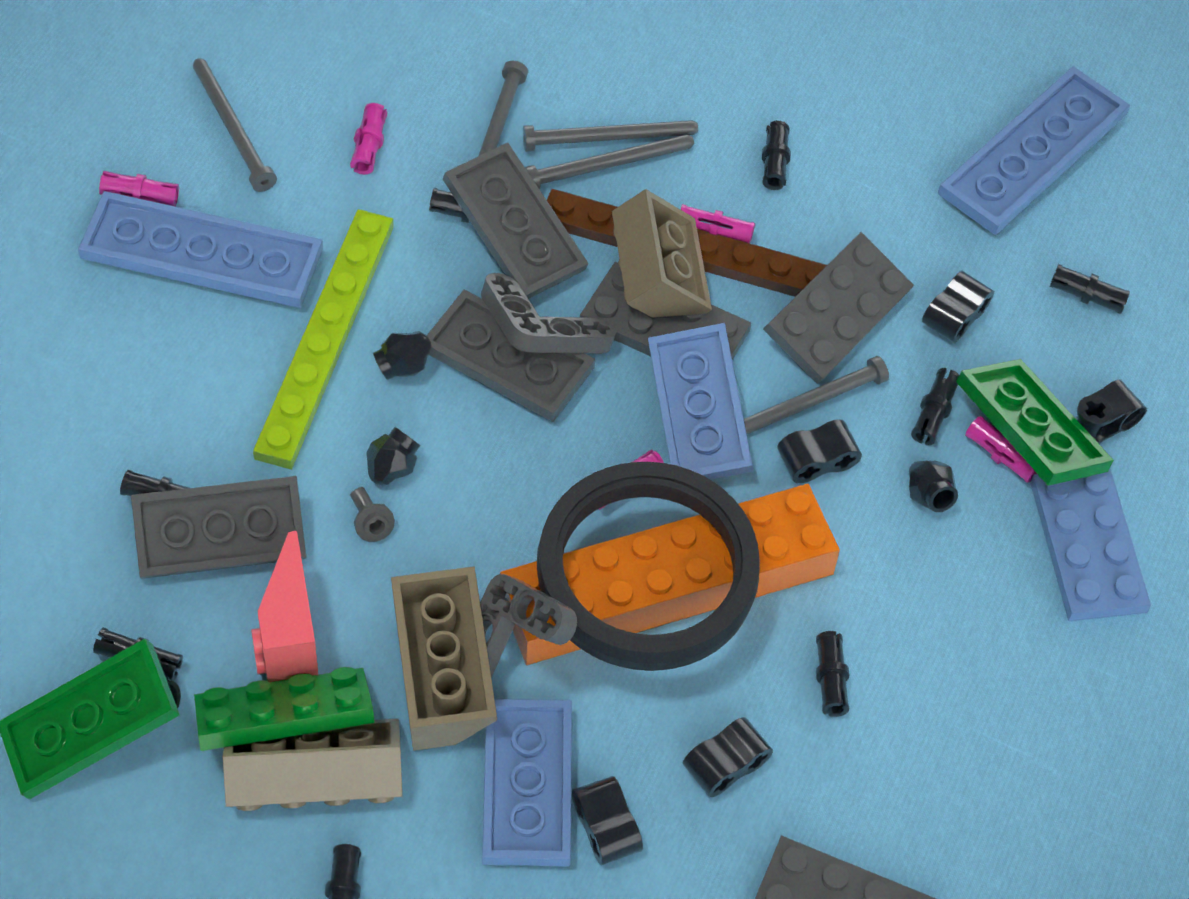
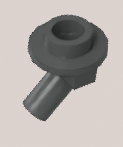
(373, 520)

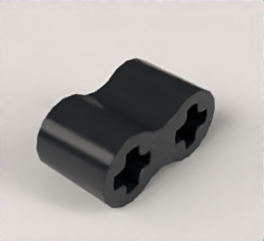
(958, 306)
(819, 451)
(727, 757)
(607, 820)

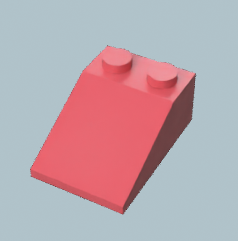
(286, 634)

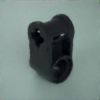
(1110, 411)

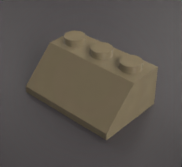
(660, 258)

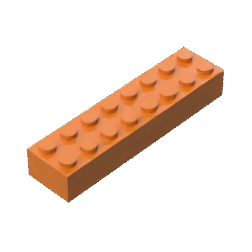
(686, 567)

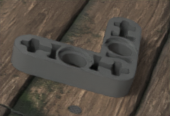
(541, 334)
(505, 614)

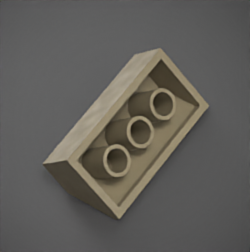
(443, 656)
(316, 768)

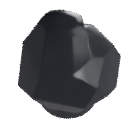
(403, 354)
(391, 457)
(932, 485)

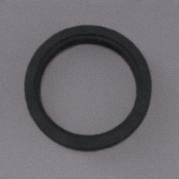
(667, 483)

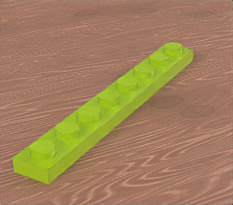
(323, 340)

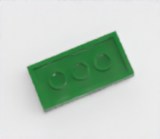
(1034, 422)
(283, 708)
(87, 719)

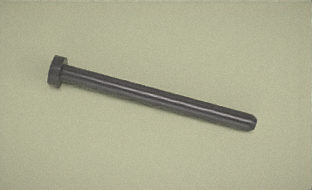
(514, 74)
(606, 133)
(609, 159)
(261, 176)
(874, 371)

